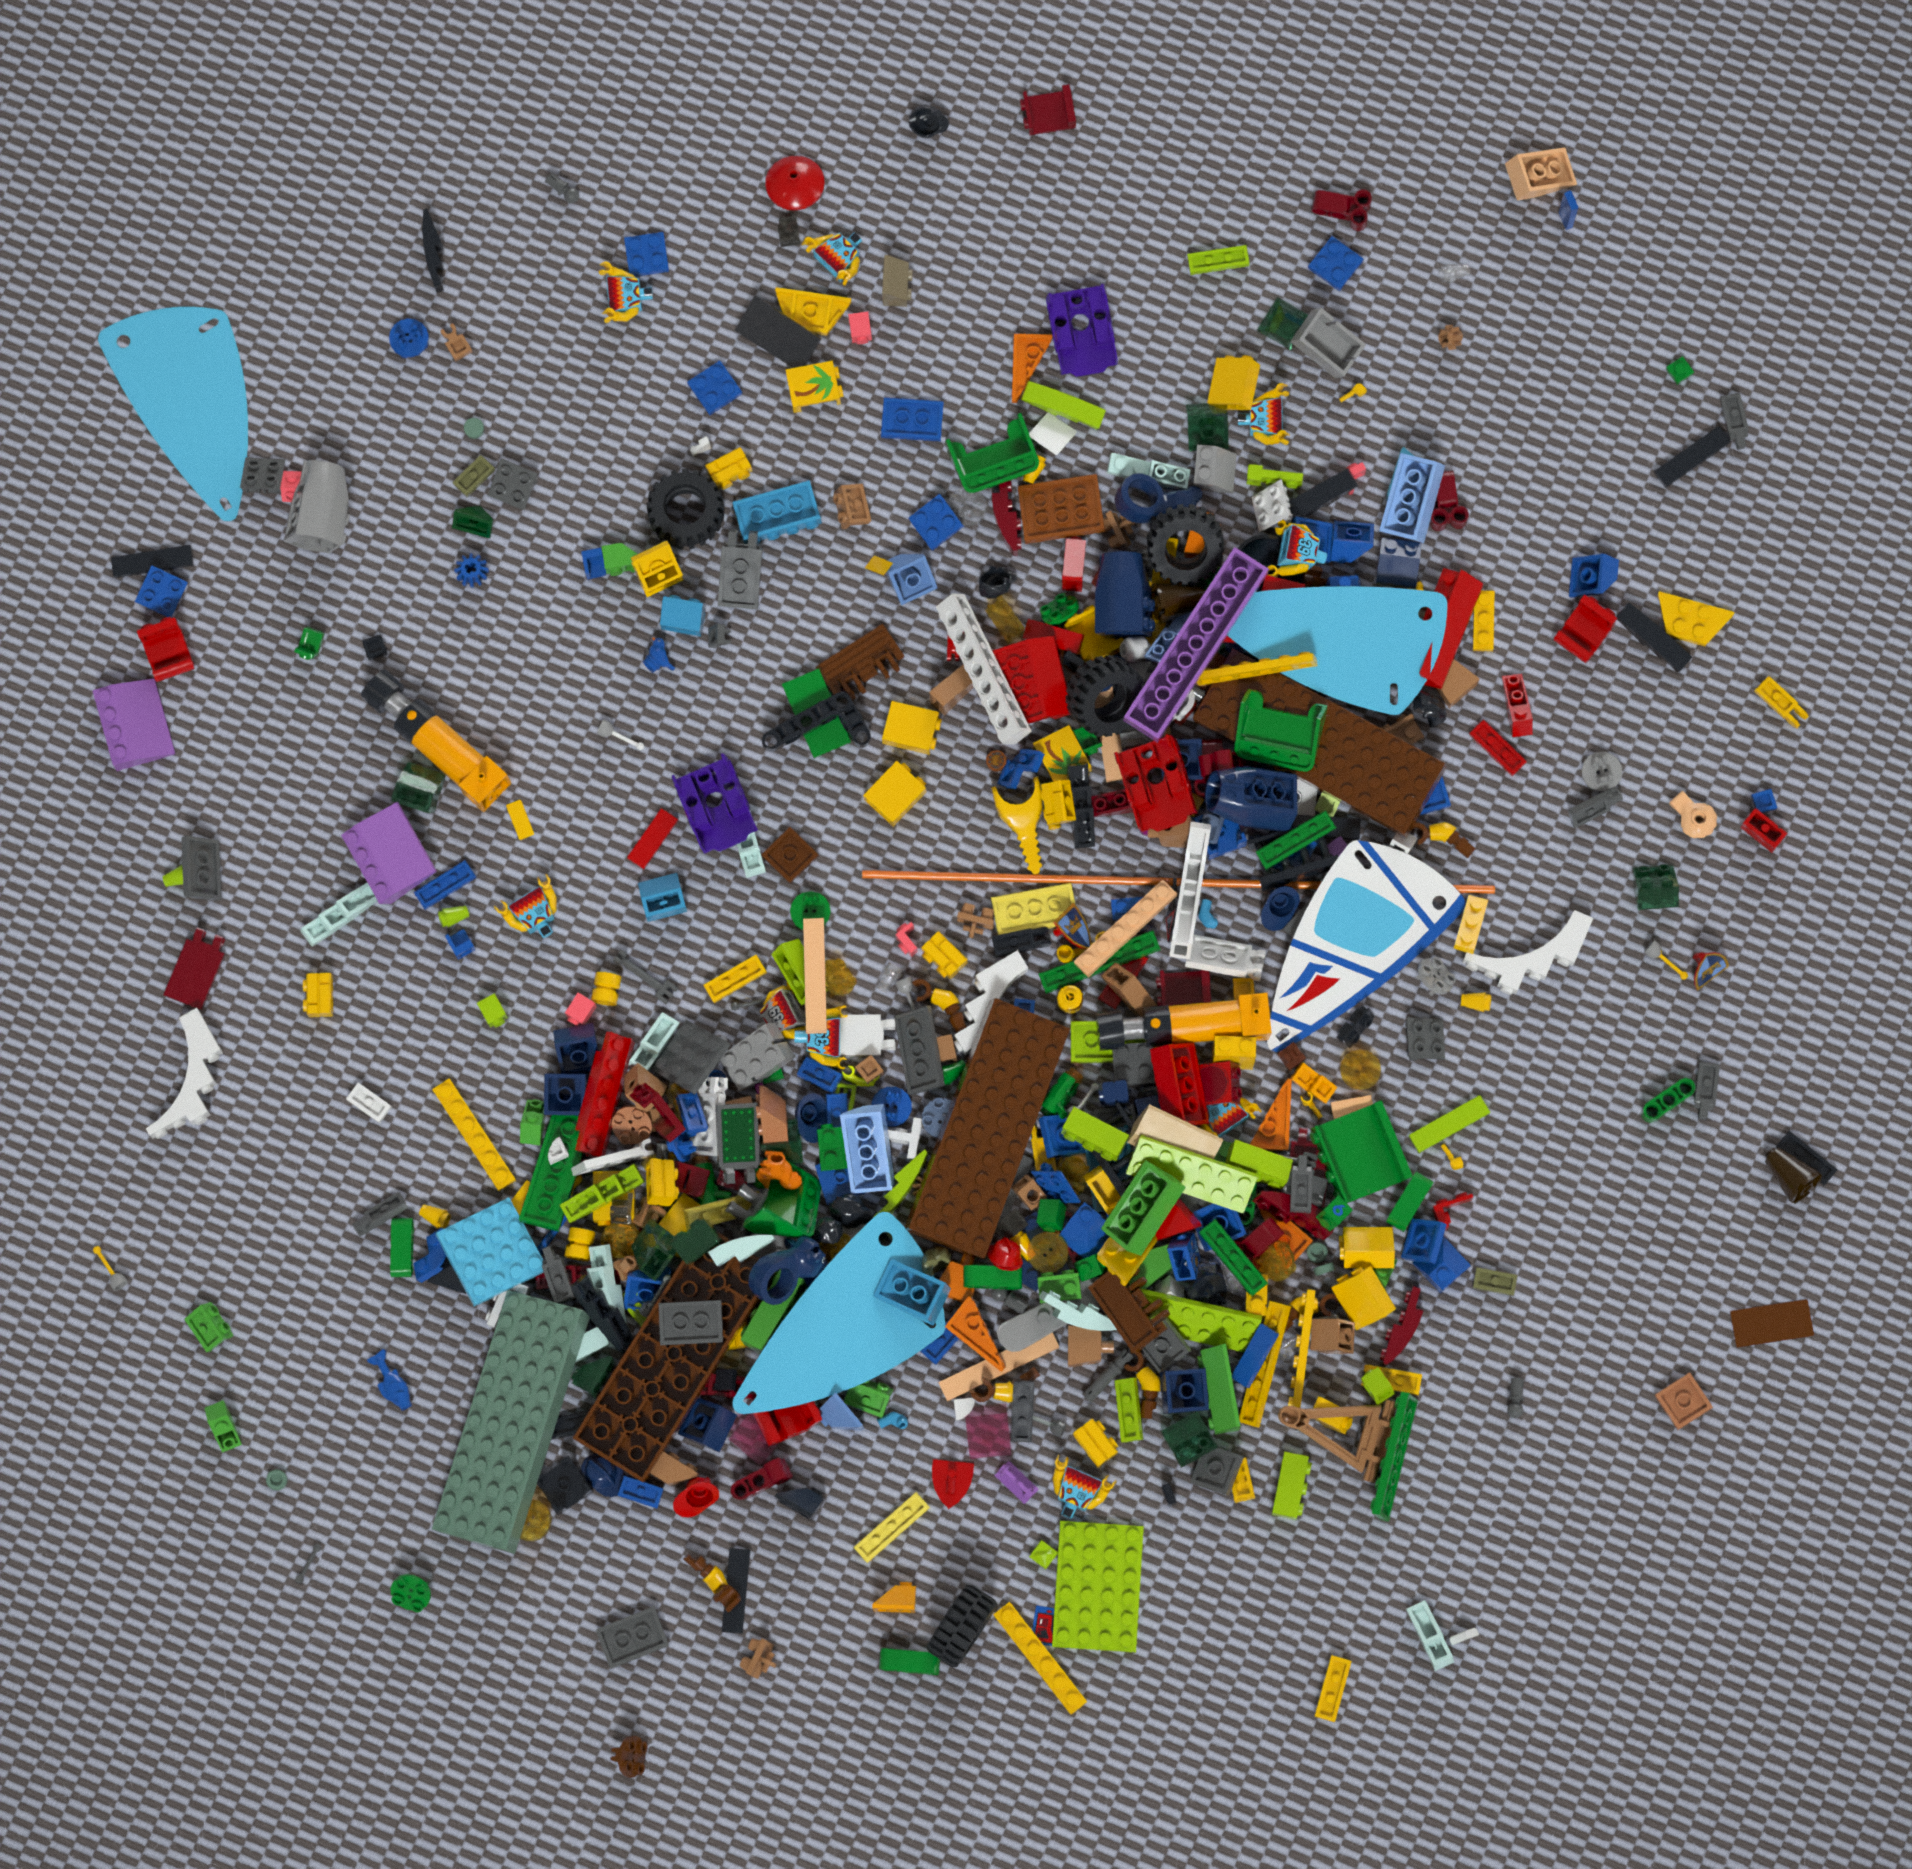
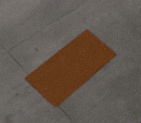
(1772, 1323)

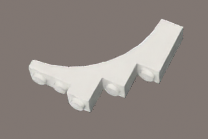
(1190, 890)
(1538, 962)
(993, 983)
(198, 1080)

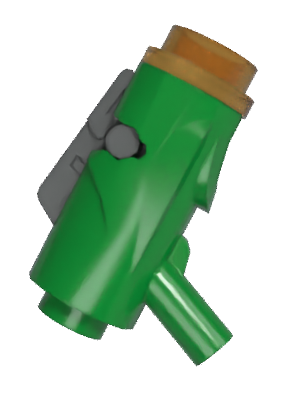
(1061, 1093)
(712, 1191)

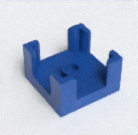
(1229, 840)

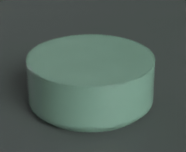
(474, 428)
(1317, 1252)
(1324, 1269)
(276, 1480)

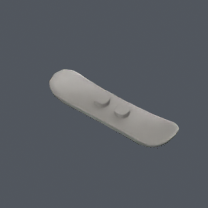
(1038, 1322)

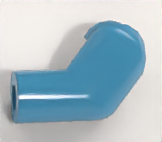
(1205, 915)
(895, 1419)

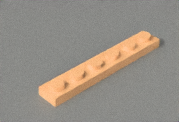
(1125, 928)

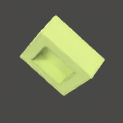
(1327, 803)

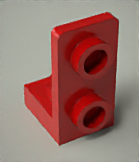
(1438, 1209)

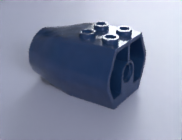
(1123, 597)
(1253, 797)

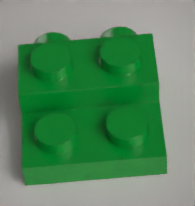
(831, 1148)

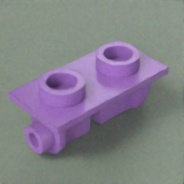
(1016, 1482)

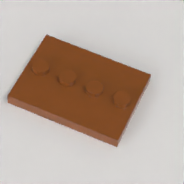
(1061, 509)

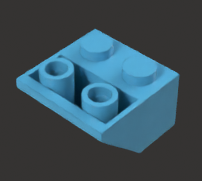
(682, 615)
(662, 897)

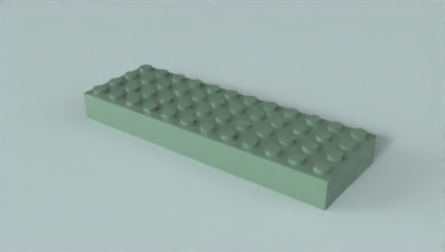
(511, 1422)

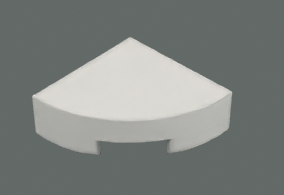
(703, 446)
(557, 1151)
(963, 1407)
(1465, 1635)

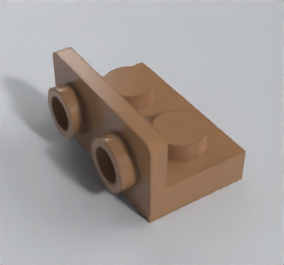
(851, 505)
(1405, 729)

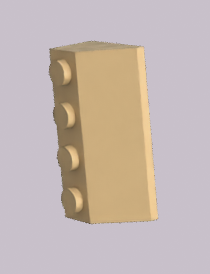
(1174, 1131)

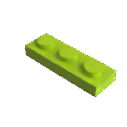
(1218, 260)
(1128, 1410)

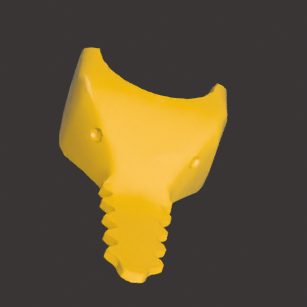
(1023, 821)

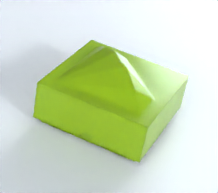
(1043, 1554)

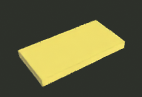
(1031, 908)

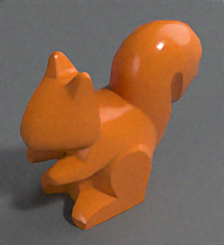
(778, 1168)

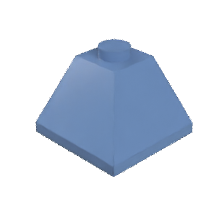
(910, 577)
(838, 1415)

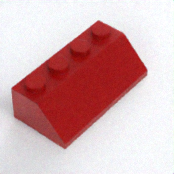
(1180, 1082)

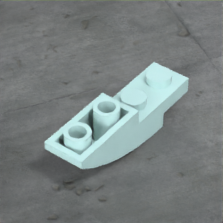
(1165, 474)
(602, 1276)
(1085, 1317)

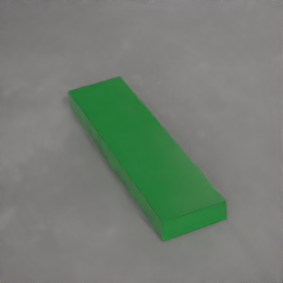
(1295, 840)
(1233, 1257)

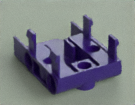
(1085, 350)
(722, 825)

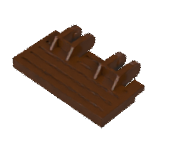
(859, 661)
(1125, 1310)

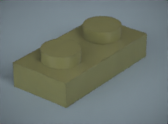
(473, 476)
(1494, 1281)

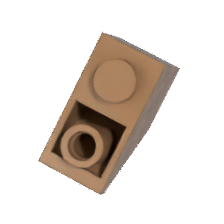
(673, 1472)

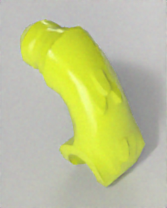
(859, 1081)

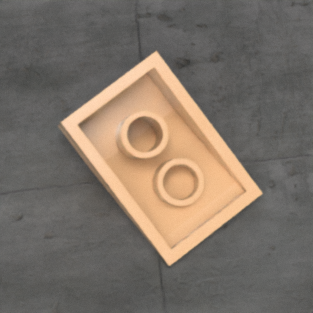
(1540, 173)

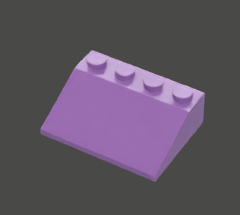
(133, 723)
(389, 854)

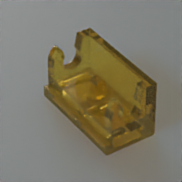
(1005, 619)

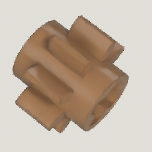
(1450, 337)

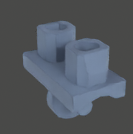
(1216, 825)

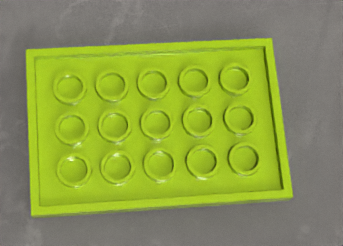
(1098, 1586)

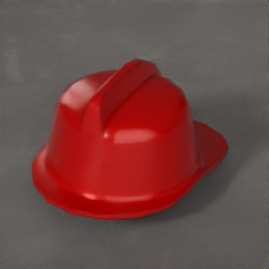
(1005, 1255)
(696, 1497)

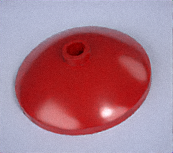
(794, 192)

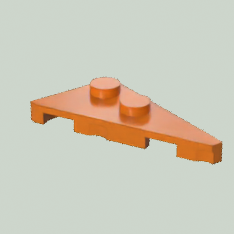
(1027, 355)
(1274, 1130)
(1292, 1234)
(972, 1330)

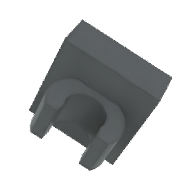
(716, 636)

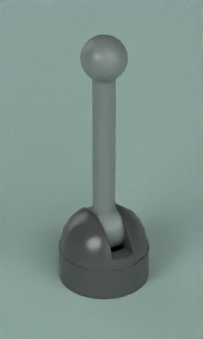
(647, 1306)
(1057, 1427)

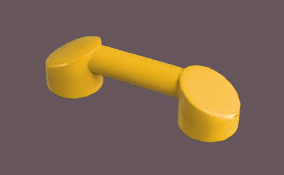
(1066, 954)

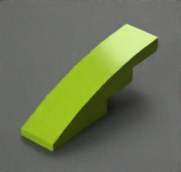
(1063, 405)
(905, 1180)
(602, 1193)

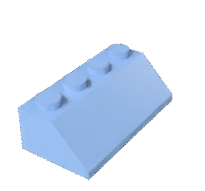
(1412, 497)
(867, 1149)

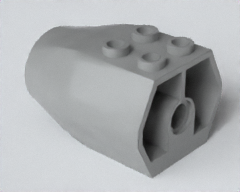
(319, 508)

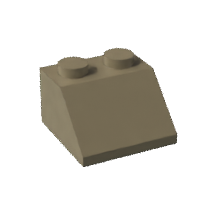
(896, 281)

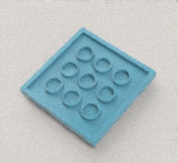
(491, 1251)

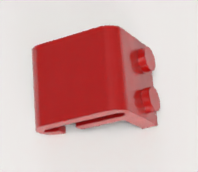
(1586, 628)
(166, 648)
(787, 1422)

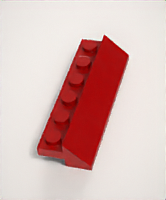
(1461, 595)
(603, 1094)

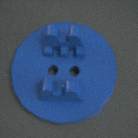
(400, 342)
(894, 1097)
(682, 1146)

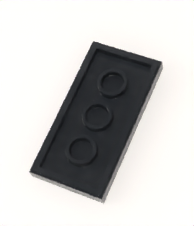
(777, 333)

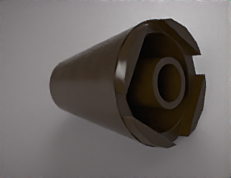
(1175, 600)
(1792, 1174)

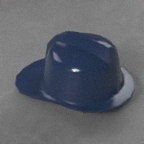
(1279, 907)
(810, 1115)
(602, 1475)

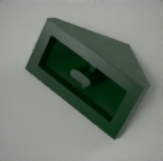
(473, 521)

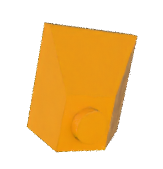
(897, 1599)

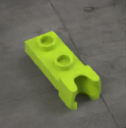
(1258, 475)

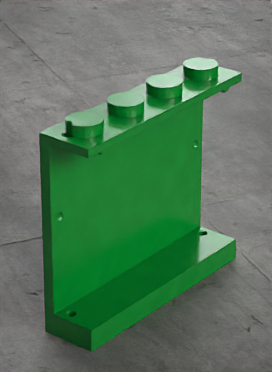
(1360, 1153)

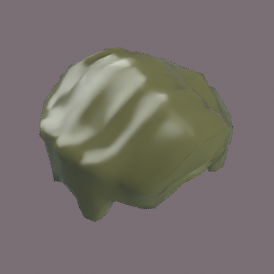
(935, 1259)

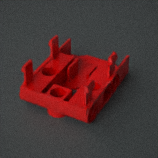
(1159, 804)

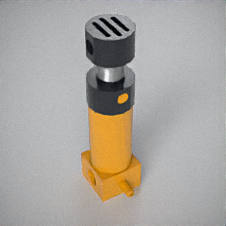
(421, 726)
(1187, 1023)

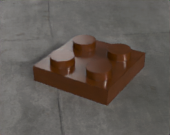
(790, 855)

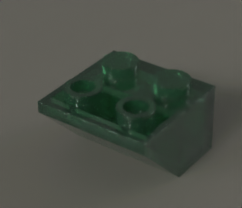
(418, 787)
(1655, 887)
(696, 1241)
(653, 1250)
(1188, 1439)

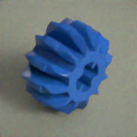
(473, 577)

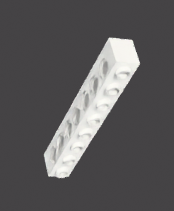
(983, 669)

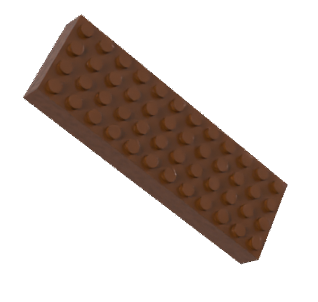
(1354, 757)
(987, 1129)
(659, 1382)

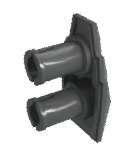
(756, 1200)

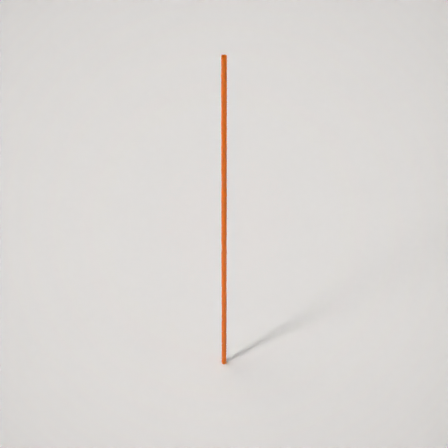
(1118, 880)

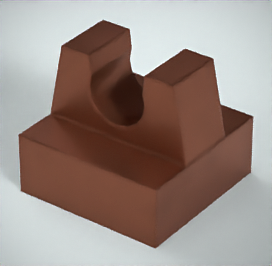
(1291, 1056)

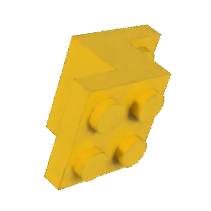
(656, 568)

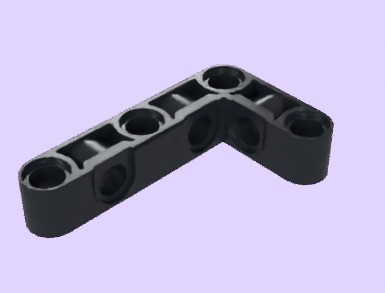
(820, 714)

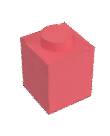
(860, 327)
(580, 1010)

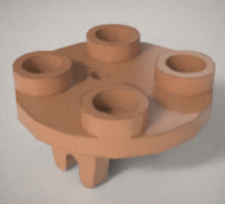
(623, 1127)

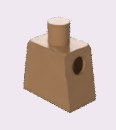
(1457, 684)
(1174, 836)
(637, 1076)
(1086, 1346)

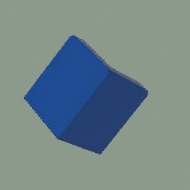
(593, 563)
(460, 944)

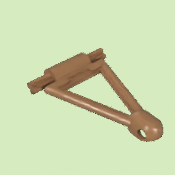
(1372, 1439)

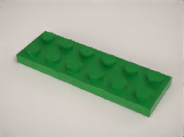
(552, 1183)
(1393, 1461)

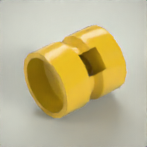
(606, 988)
(579, 1245)

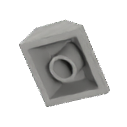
(1214, 469)

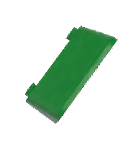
(995, 462)
(1278, 735)
(787, 1211)

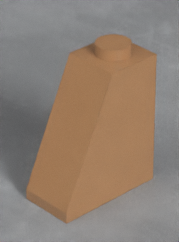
(951, 690)
(1128, 989)

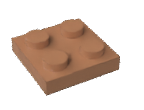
(1683, 1401)

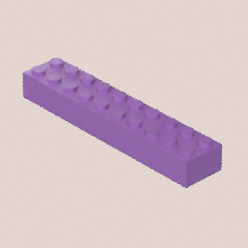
(1196, 644)

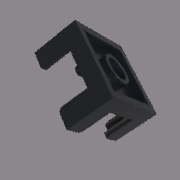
(564, 1486)

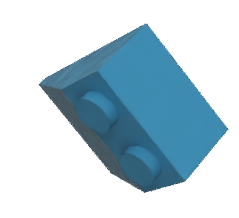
(912, 1292)

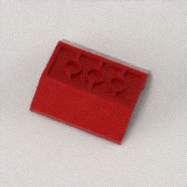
(1035, 677)

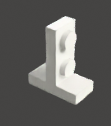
(912, 1139)
(493, 1315)

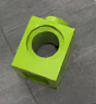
(492, 1011)
(1377, 1385)

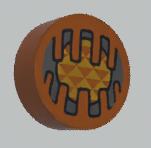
(996, 760)

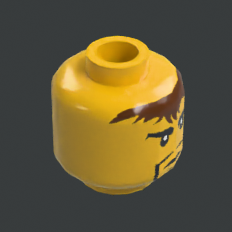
(1070, 1006)

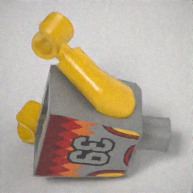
(783, 1009)

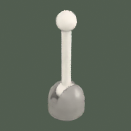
(606, 730)
(1094, 1087)

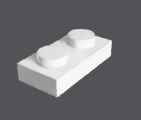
(368, 1103)

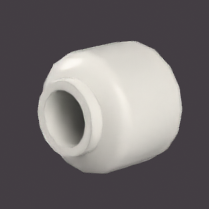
(1134, 649)

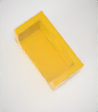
(1102, 1188)

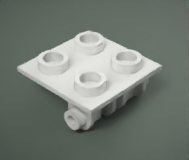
(1271, 506)

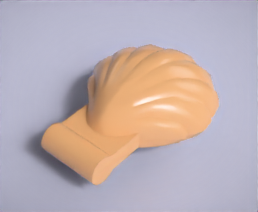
(1696, 818)

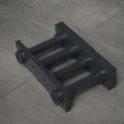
(1289, 873)
(1111, 1169)

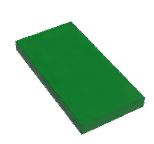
(804, 693)

